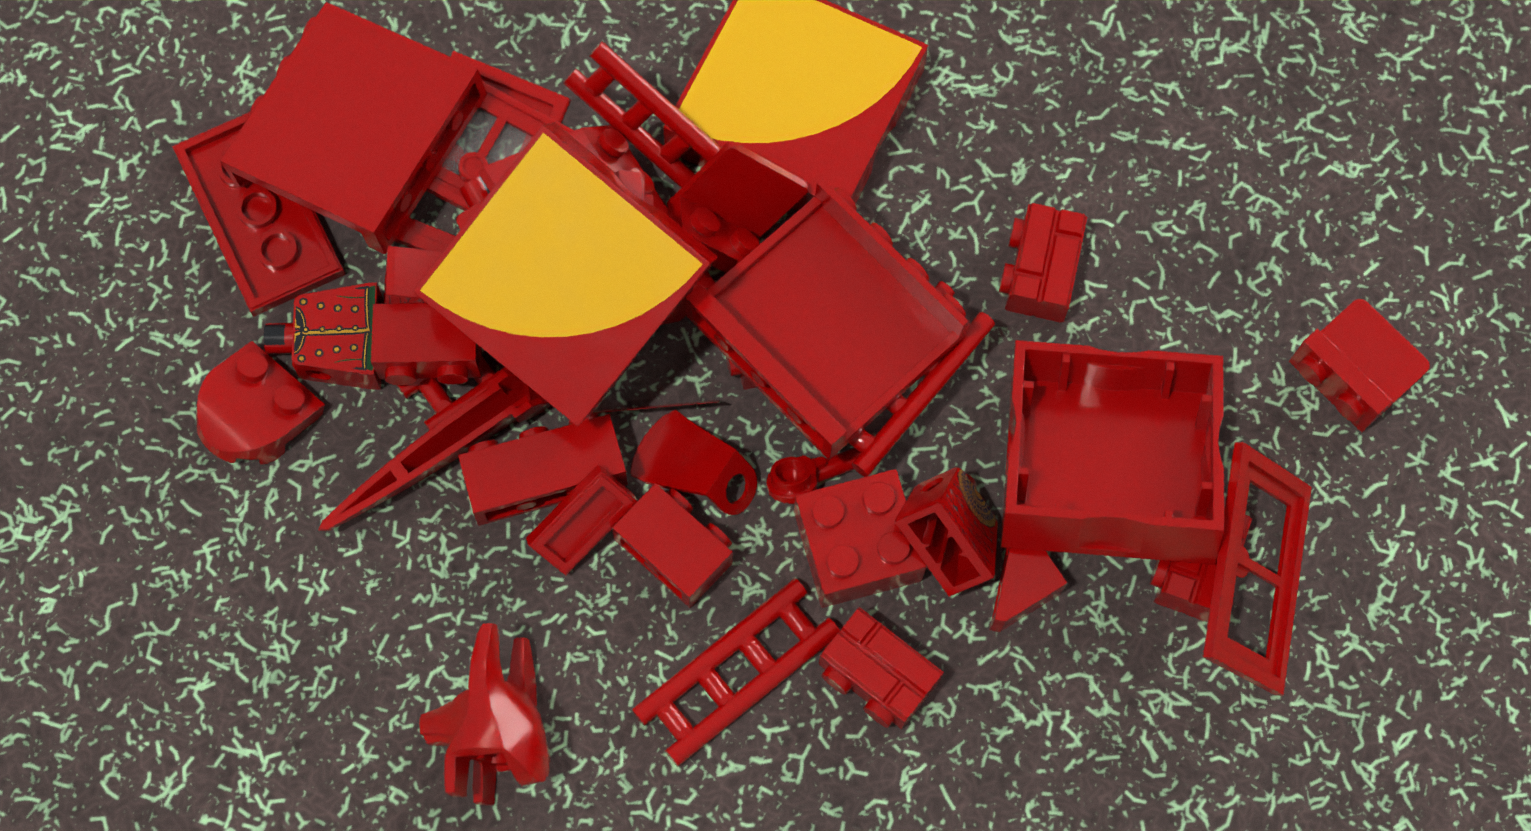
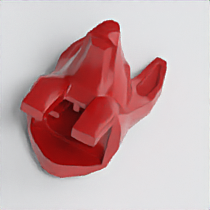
(491, 722)

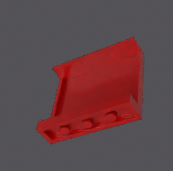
(356, 124)
(828, 319)

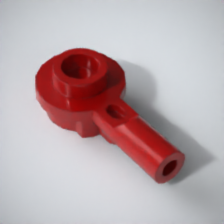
(801, 474)

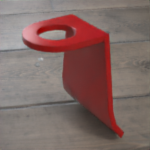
(692, 461)

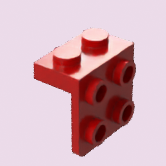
(1360, 363)

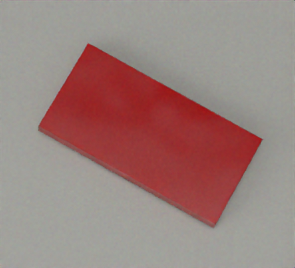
(266, 239)

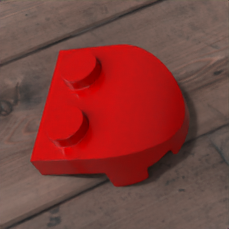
(252, 407)

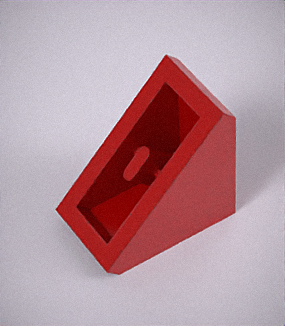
(1025, 585)

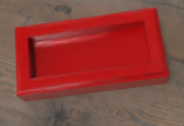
(581, 520)

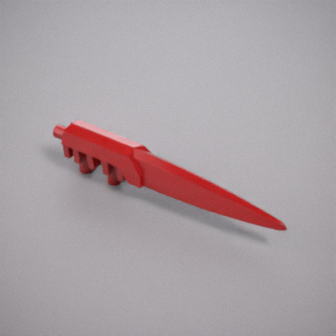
(474, 422)

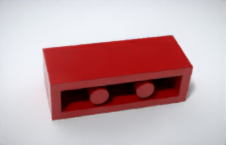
(538, 467)

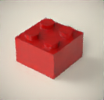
(855, 539)

